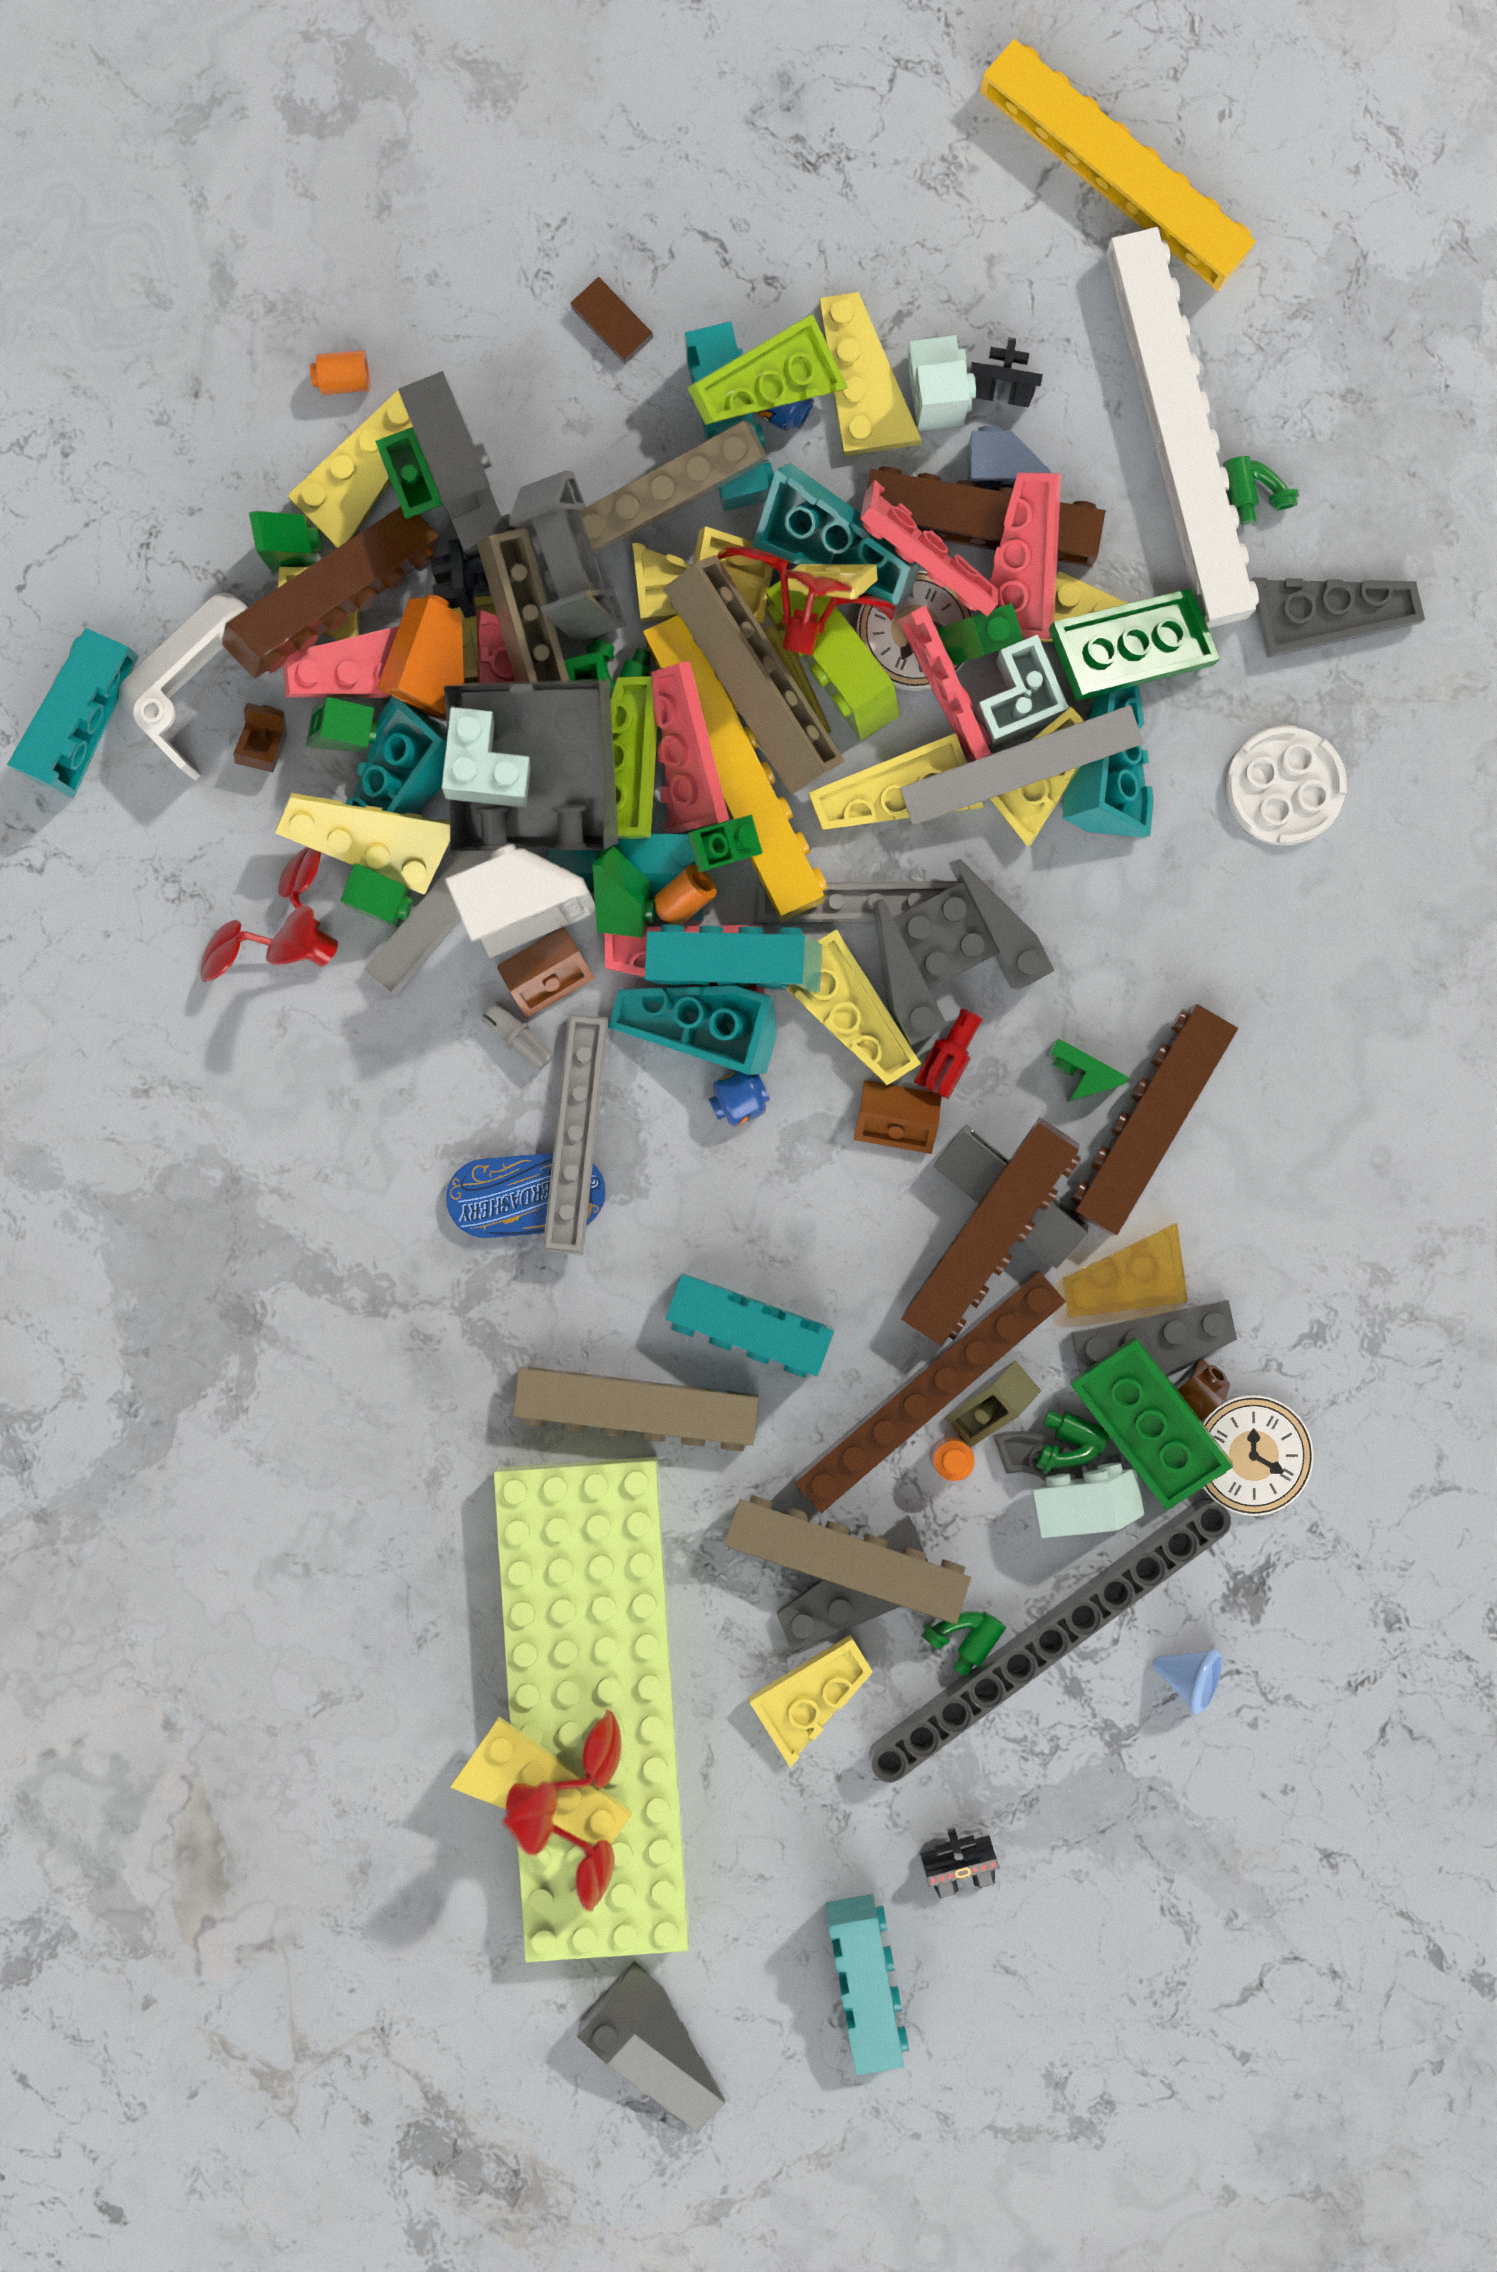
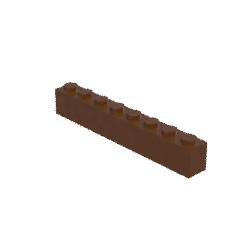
(929, 1390)

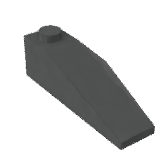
(650, 2047)

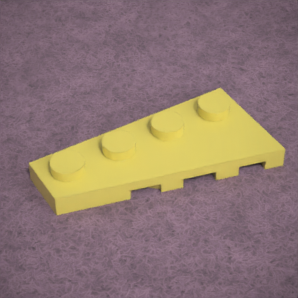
(856, 1013)

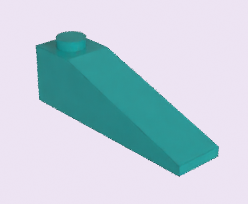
(403, 761)
(1111, 791)
(656, 858)
(710, 1023)

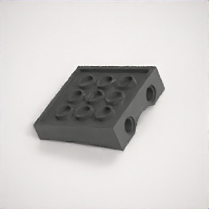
(571, 758)

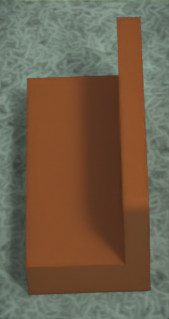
(545, 972)
(898, 1117)

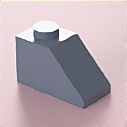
(998, 457)

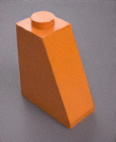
(425, 655)

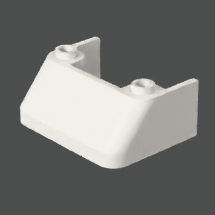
(170, 666)
(518, 899)

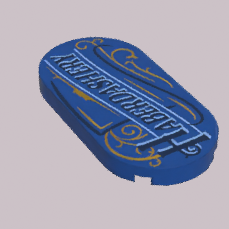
(509, 1195)

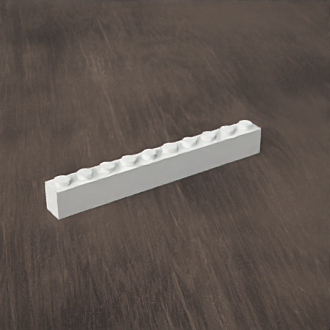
(1180, 427)

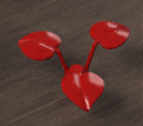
(803, 626)
(298, 936)
(532, 1810)

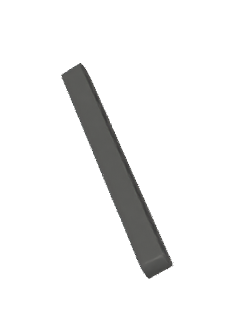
(1042, 1658)

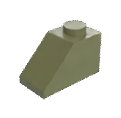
(993, 1404)

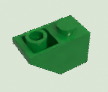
(725, 843)

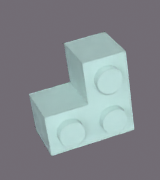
(939, 383)
(1031, 696)
(474, 771)
(1096, 1504)

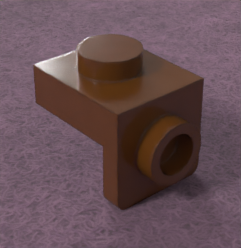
(261, 737)
(1204, 1388)

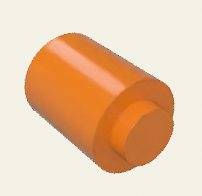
(341, 372)
(684, 896)
(952, 1458)

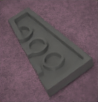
(1320, 613)
(1169, 1337)
(833, 1608)

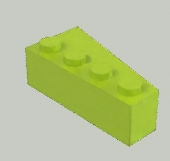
(843, 666)

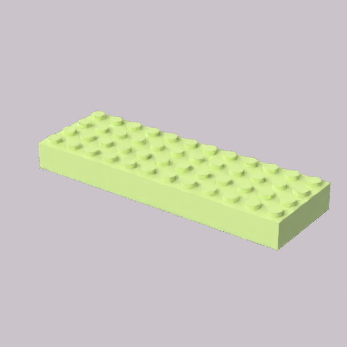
(582, 1640)

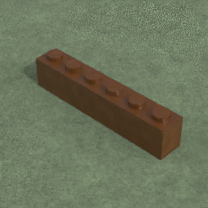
(976, 515)
(329, 592)
(1153, 1119)
(991, 1231)

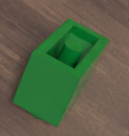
(409, 473)
(284, 539)
(341, 726)
(377, 896)
(621, 896)

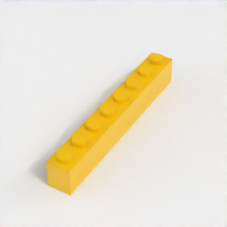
(1116, 163)
(743, 779)

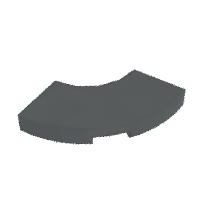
(1021, 1449)

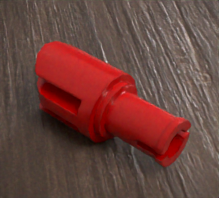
(949, 1056)

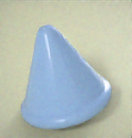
(1192, 1676)

